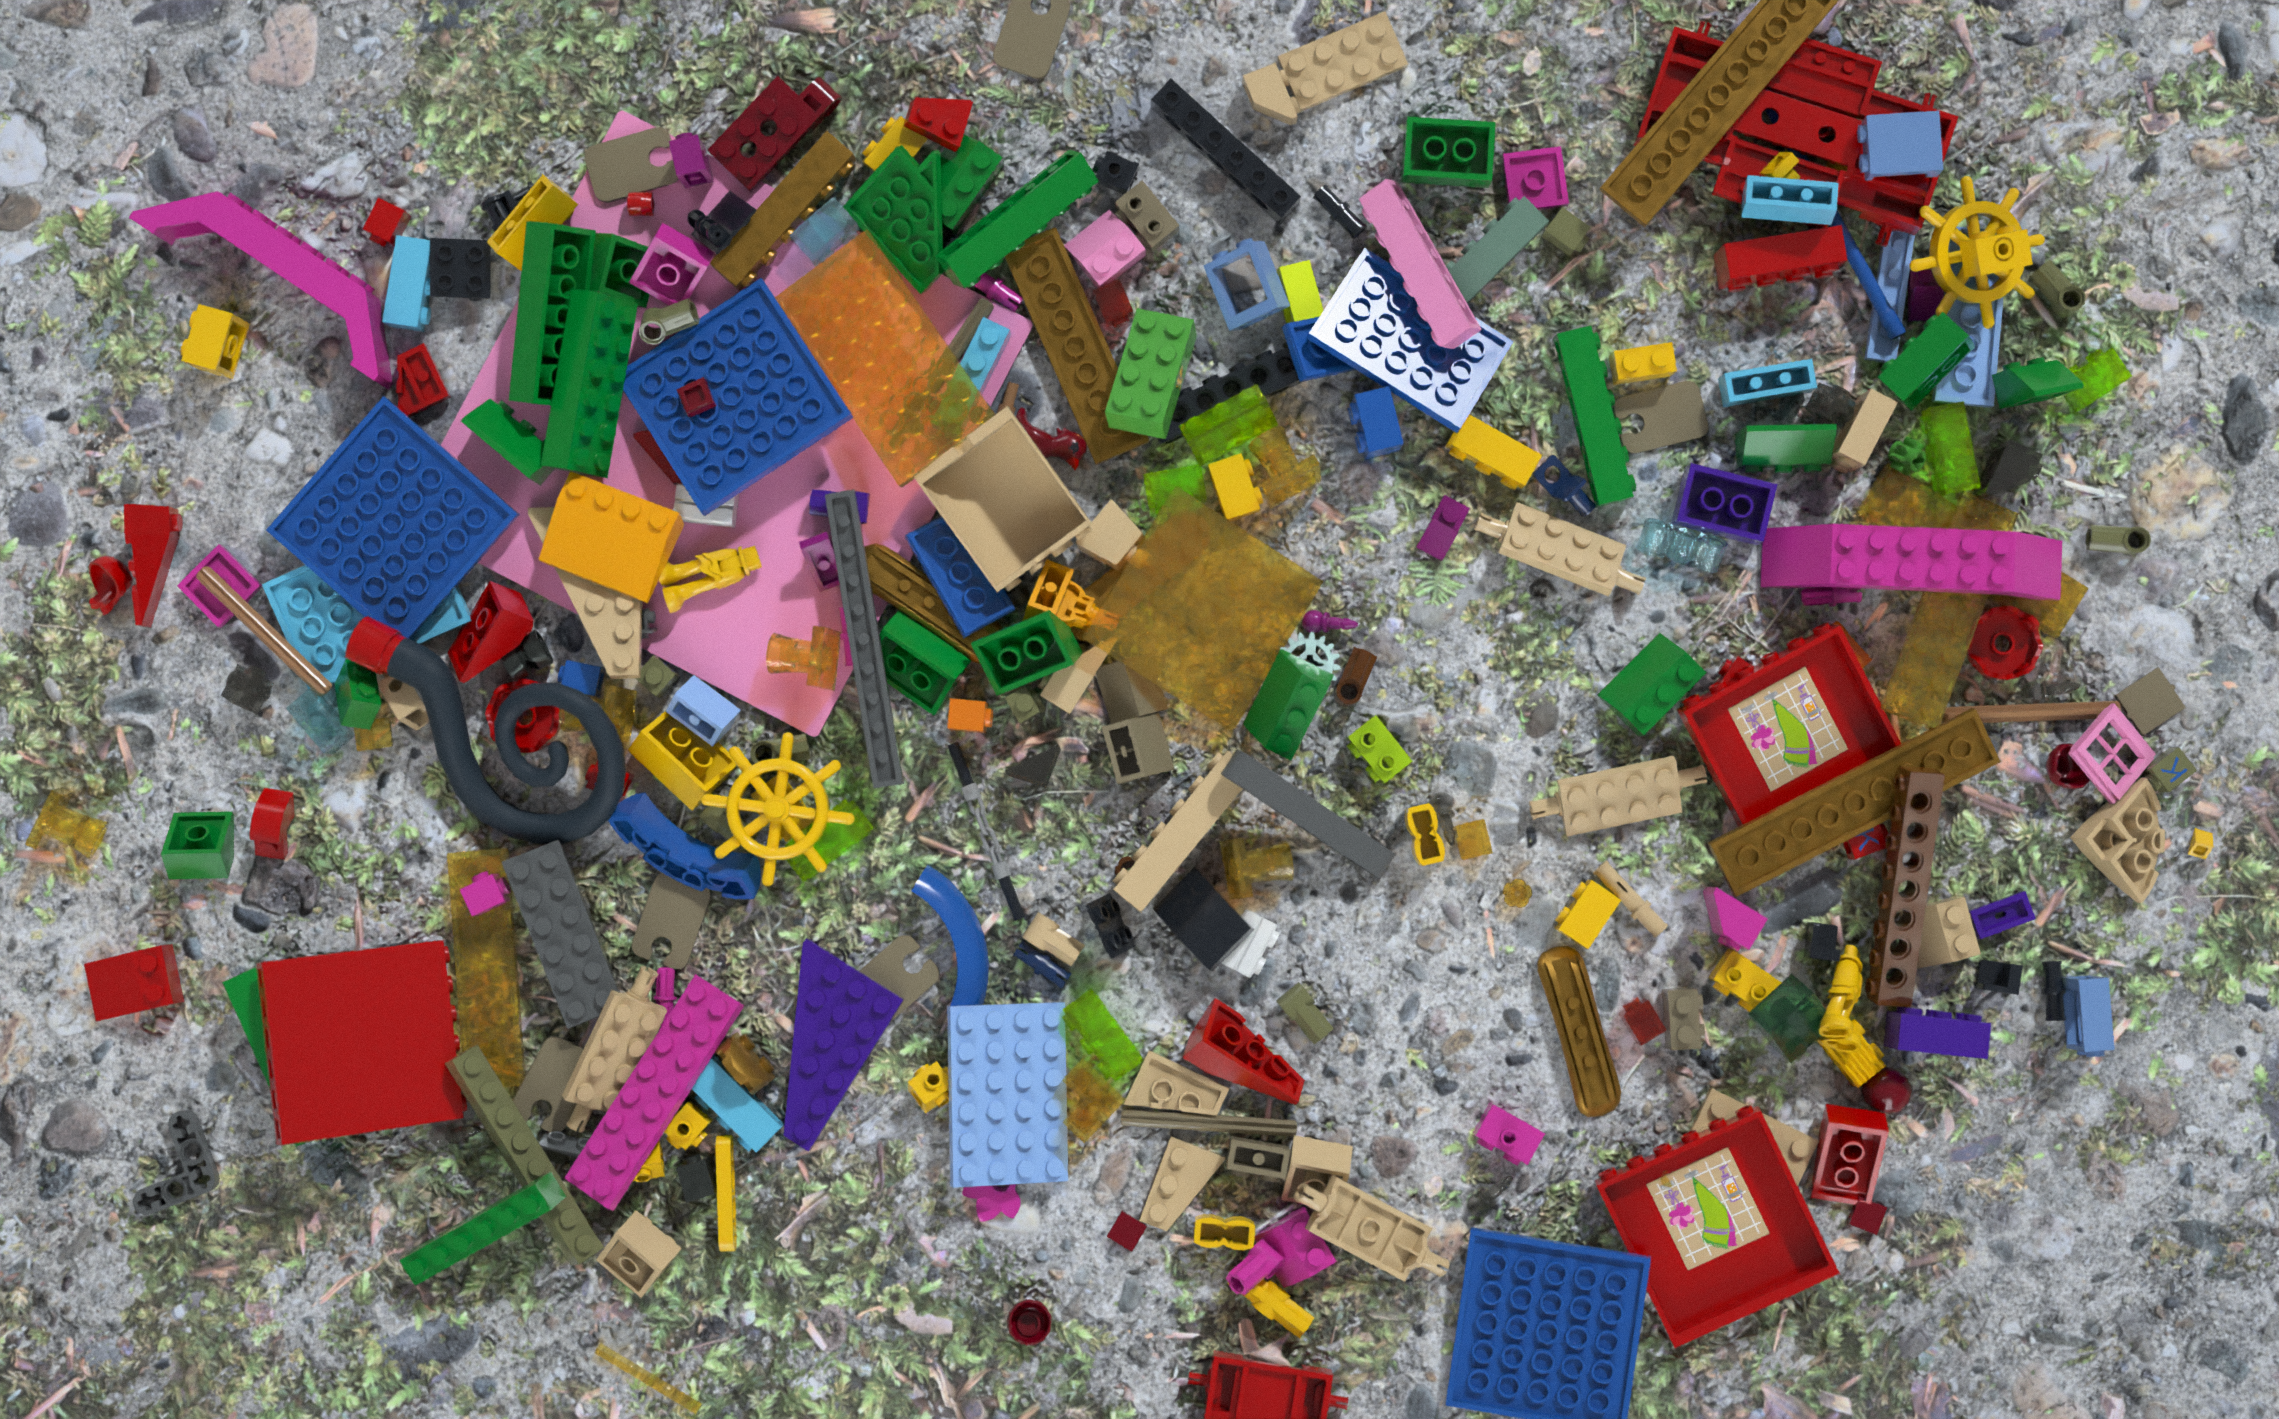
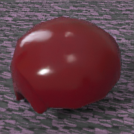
(2063, 769)
(1887, 1091)
(1029, 1322)

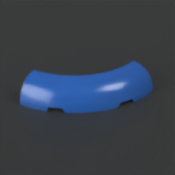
(681, 854)
(965, 934)

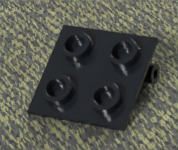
(721, 223)
(460, 268)
(1107, 919)

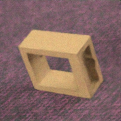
(1862, 432)

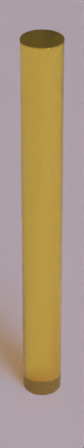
(648, 1378)

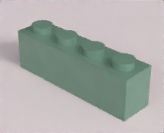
(1497, 247)

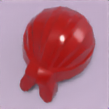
(110, 580)

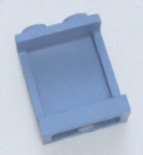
(1901, 144)

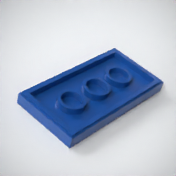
(957, 578)

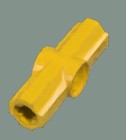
(1277, 1305)

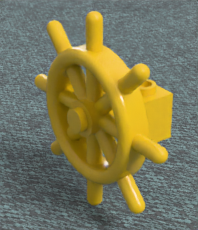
(1980, 254)
(780, 806)

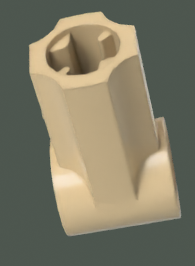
(1048, 936)

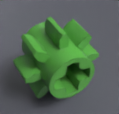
(1907, 456)

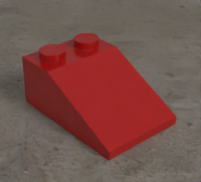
(496, 628)
(134, 982)
(1848, 1154)

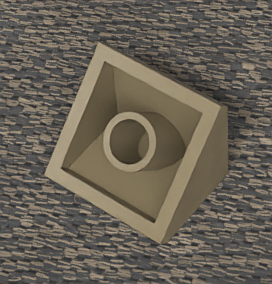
(1128, 693)

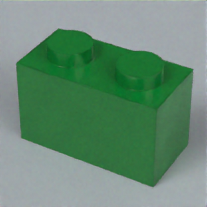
(357, 695)

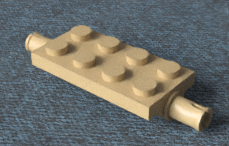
(1561, 549)
(1619, 795)
(613, 1049)
(1370, 1229)

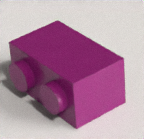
(690, 160)

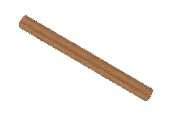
(264, 631)
(2034, 712)

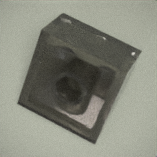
(2008, 468)

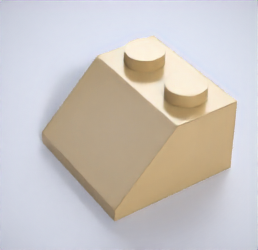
(1947, 933)
(1314, 1164)
(638, 1253)

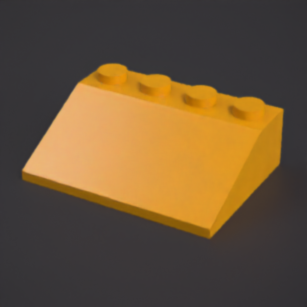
(610, 537)

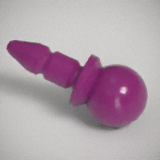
(1315, 621)

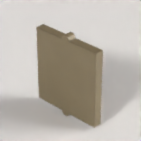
(2150, 701)

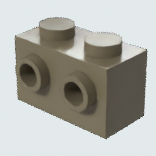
(1146, 216)
(1682, 1019)
(1258, 1158)

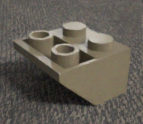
(1138, 748)

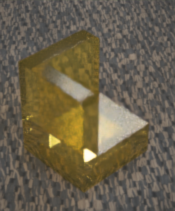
(377, 737)
(1472, 839)

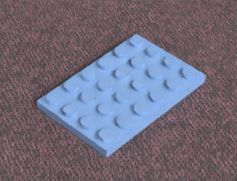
(1007, 1094)

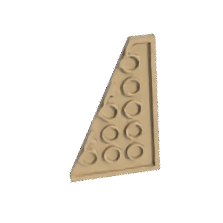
(607, 615)

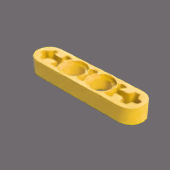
(726, 1193)

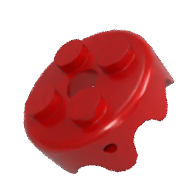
(2023, 639)
(538, 732)

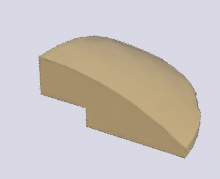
(2125, 840)

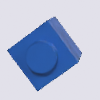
(582, 677)

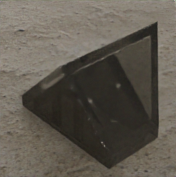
(1037, 769)

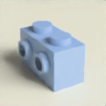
(705, 710)

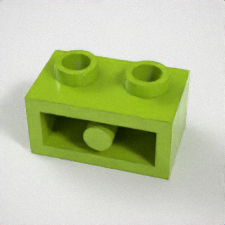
(1378, 750)

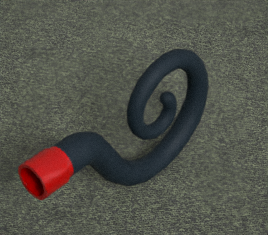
(388, 652)

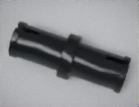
(1339, 211)
(2053, 991)

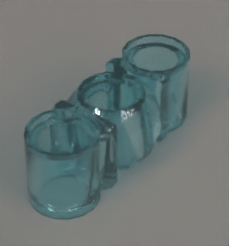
(1681, 545)

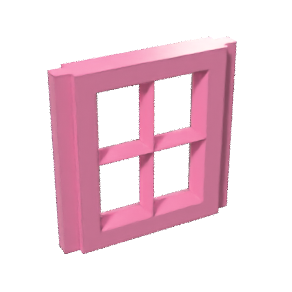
(2094, 770)

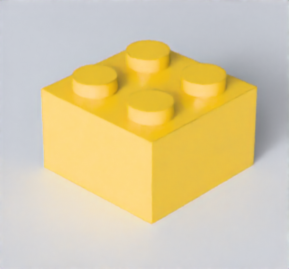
(214, 341)

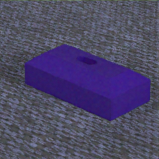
(2016, 911)

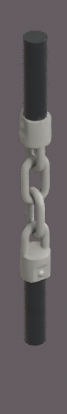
(1000, 868)

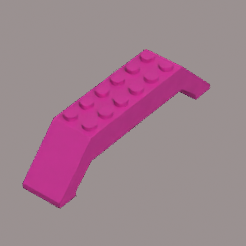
(285, 256)
(1912, 560)

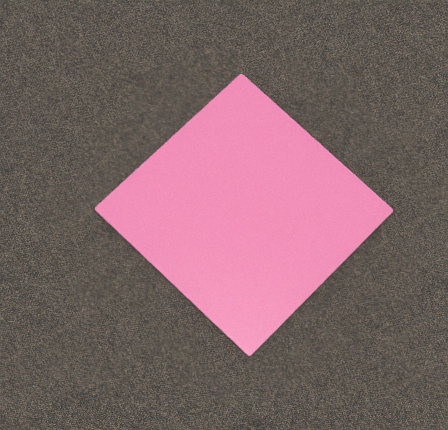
(726, 630)

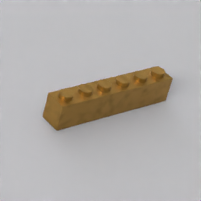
(784, 210)

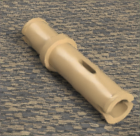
(1632, 901)

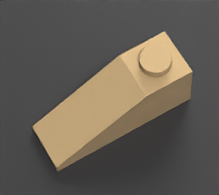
(1068, 685)

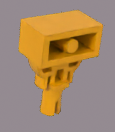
(1061, 596)

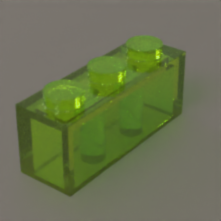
(1228, 425)
(1949, 449)
(835, 839)
(1102, 1035)

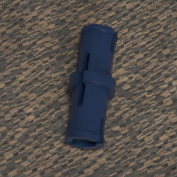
(1042, 964)

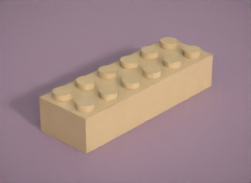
(1179, 837)

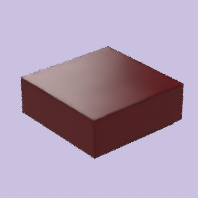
(696, 397)
(1867, 1216)
(1127, 1230)

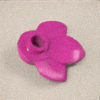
(993, 1200)

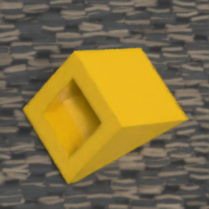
(2201, 844)

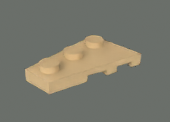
(1174, 1087)
(1178, 1180)

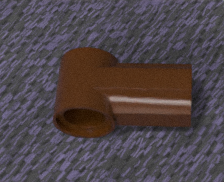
(1355, 675)

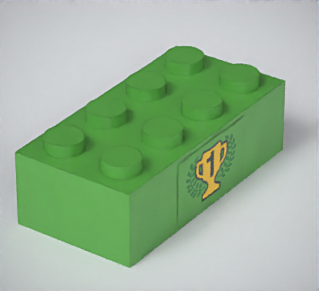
(1151, 373)

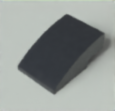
(1203, 919)

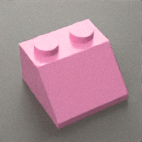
(1105, 249)

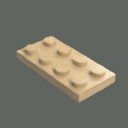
(1343, 61)
(1794, 1145)

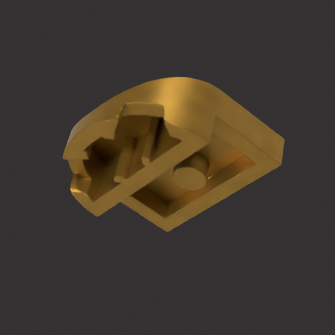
(744, 1063)

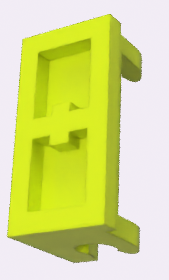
(1301, 292)

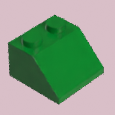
(614, 265)
(2033, 382)
(199, 845)

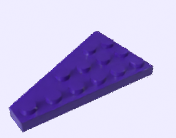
(834, 1033)

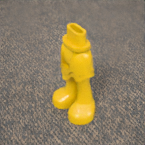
(722, 570)
(1844, 993)

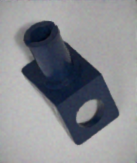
(1566, 487)

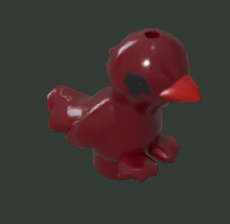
(1066, 445)

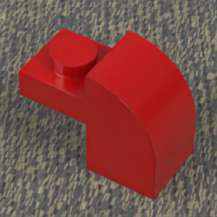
(270, 823)

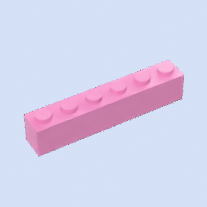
(1419, 264)

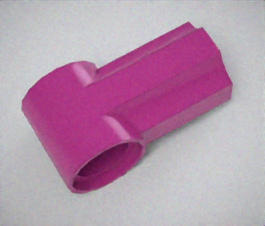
(1258, 1264)

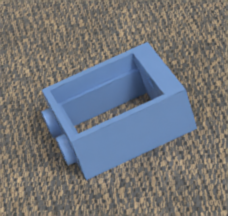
(1268, 277)
(2088, 1015)

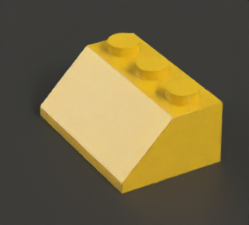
(682, 759)

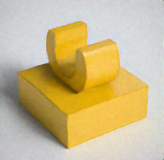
(1782, 166)

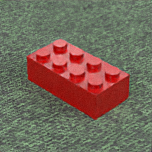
(1780, 258)

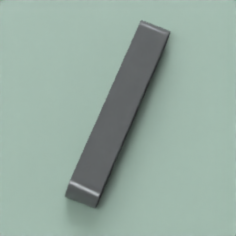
(1308, 813)

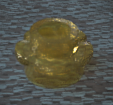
(1517, 885)

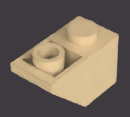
(1269, 94)

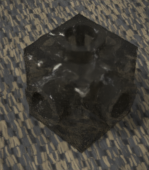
(1831, 405)
(248, 688)

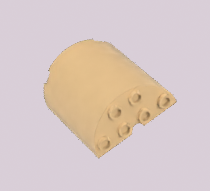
(1004, 501)

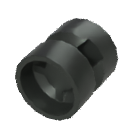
(528, 655)

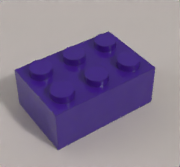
(1724, 504)
(1937, 1032)

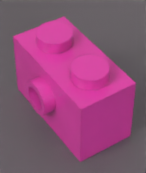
(1507, 1133)

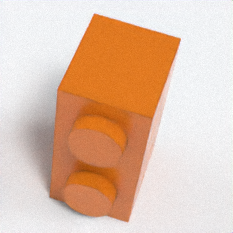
(969, 716)

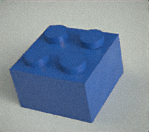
(1375, 423)

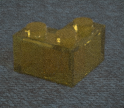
(1098, 1098)

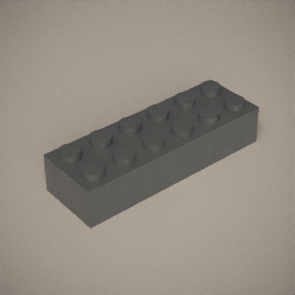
(562, 931)

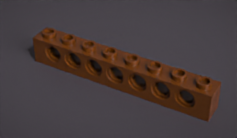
(1899, 988)

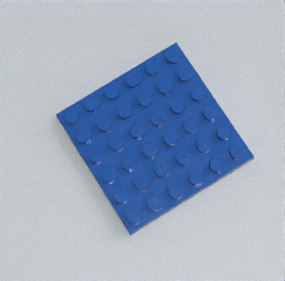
(765, 390)
(392, 520)
(1547, 1328)

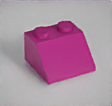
(671, 266)
(1732, 920)
(1302, 1250)

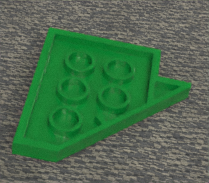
(904, 214)

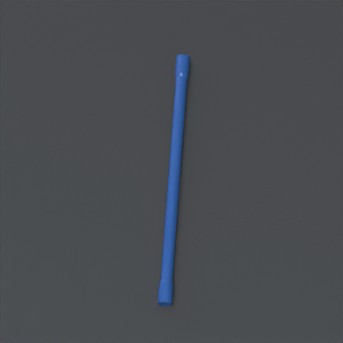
(1886, 314)

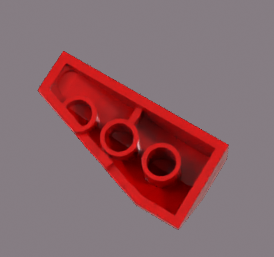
(154, 540)
(1232, 1052)

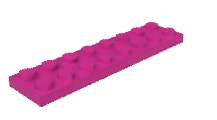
(654, 1092)

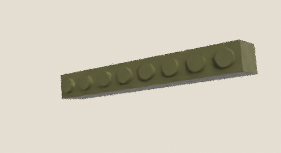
(521, 1150)

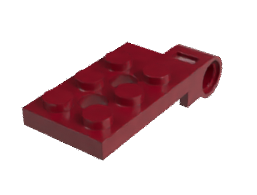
(794, 119)

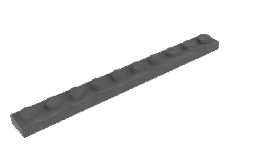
(864, 639)

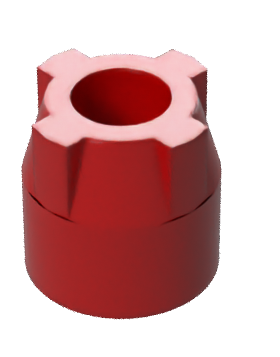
(640, 204)

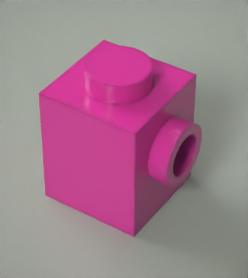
(485, 893)

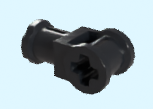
(504, 203)

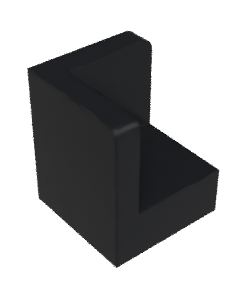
(1821, 942)
(1999, 977)

